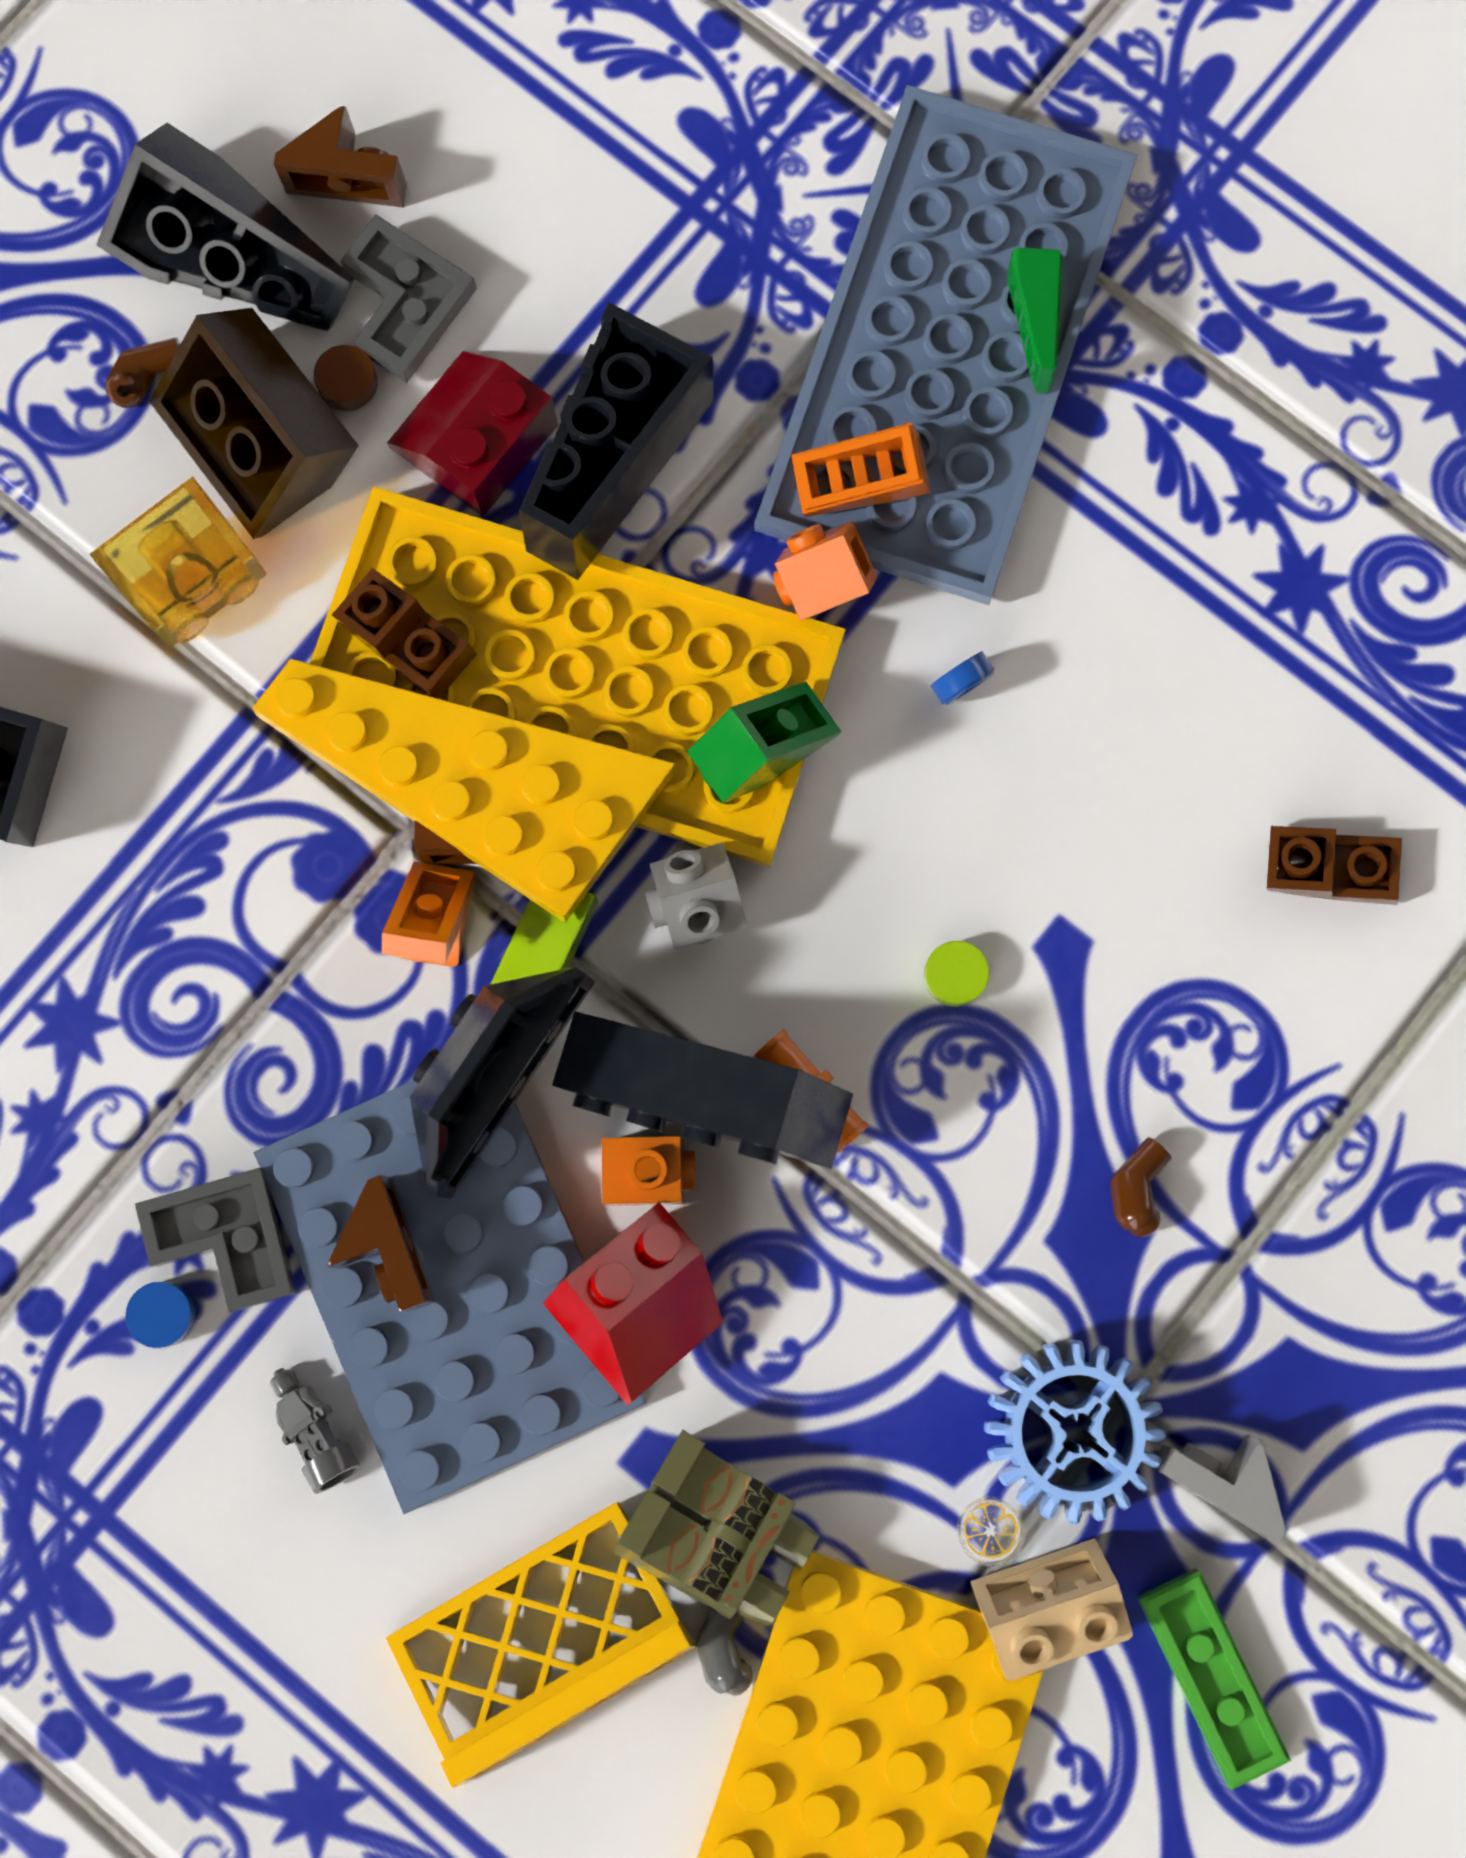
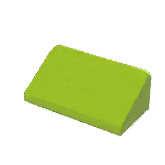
(544, 941)

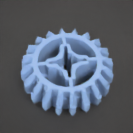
(1095, 1407)

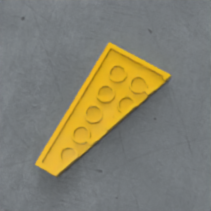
(504, 792)

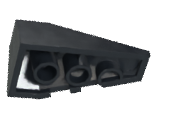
(203, 225)

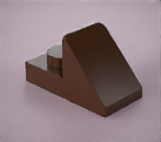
(326, 166)
(381, 1228)

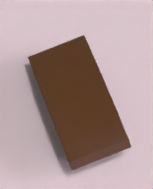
(404, 634)
(1333, 865)

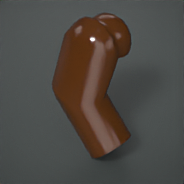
(136, 371)

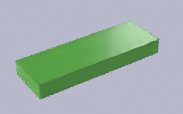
(1213, 1679)

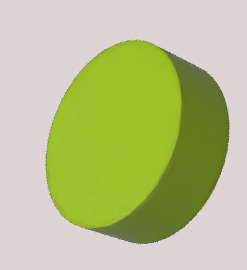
(956, 973)

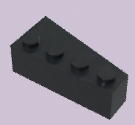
(614, 437)
(703, 1089)

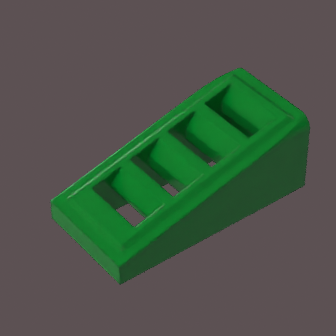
(1036, 298)

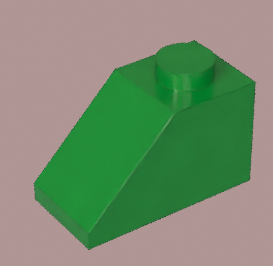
(762, 740)

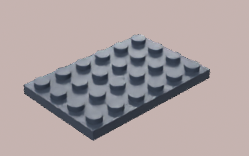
(484, 1365)

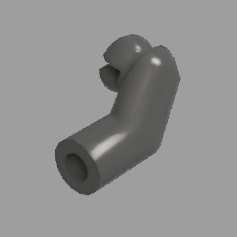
(719, 1656)

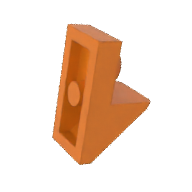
(430, 915)

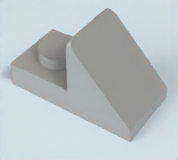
(1242, 1493)

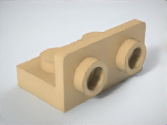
(1052, 1609)

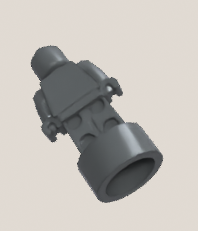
(304, 1423)

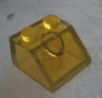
(180, 564)

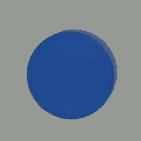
(963, 678)
(160, 1314)

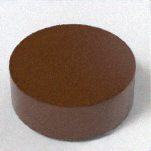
(345, 377)

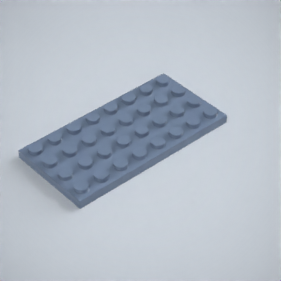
(934, 337)

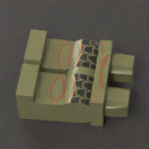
(711, 1531)

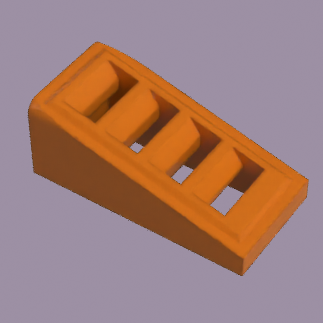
(879, 444)

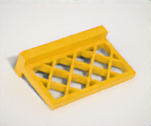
(553, 1703)

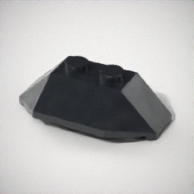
(486, 1067)

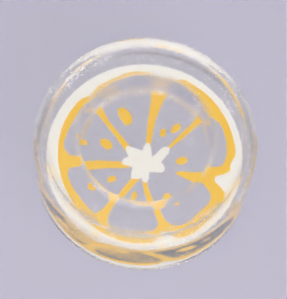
(990, 1531)

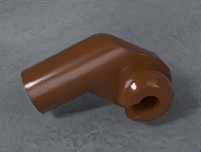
(1132, 1189)

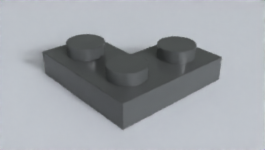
(419, 292)
(234, 1221)

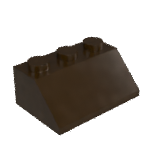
(251, 419)

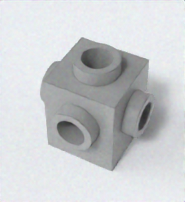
(696, 896)

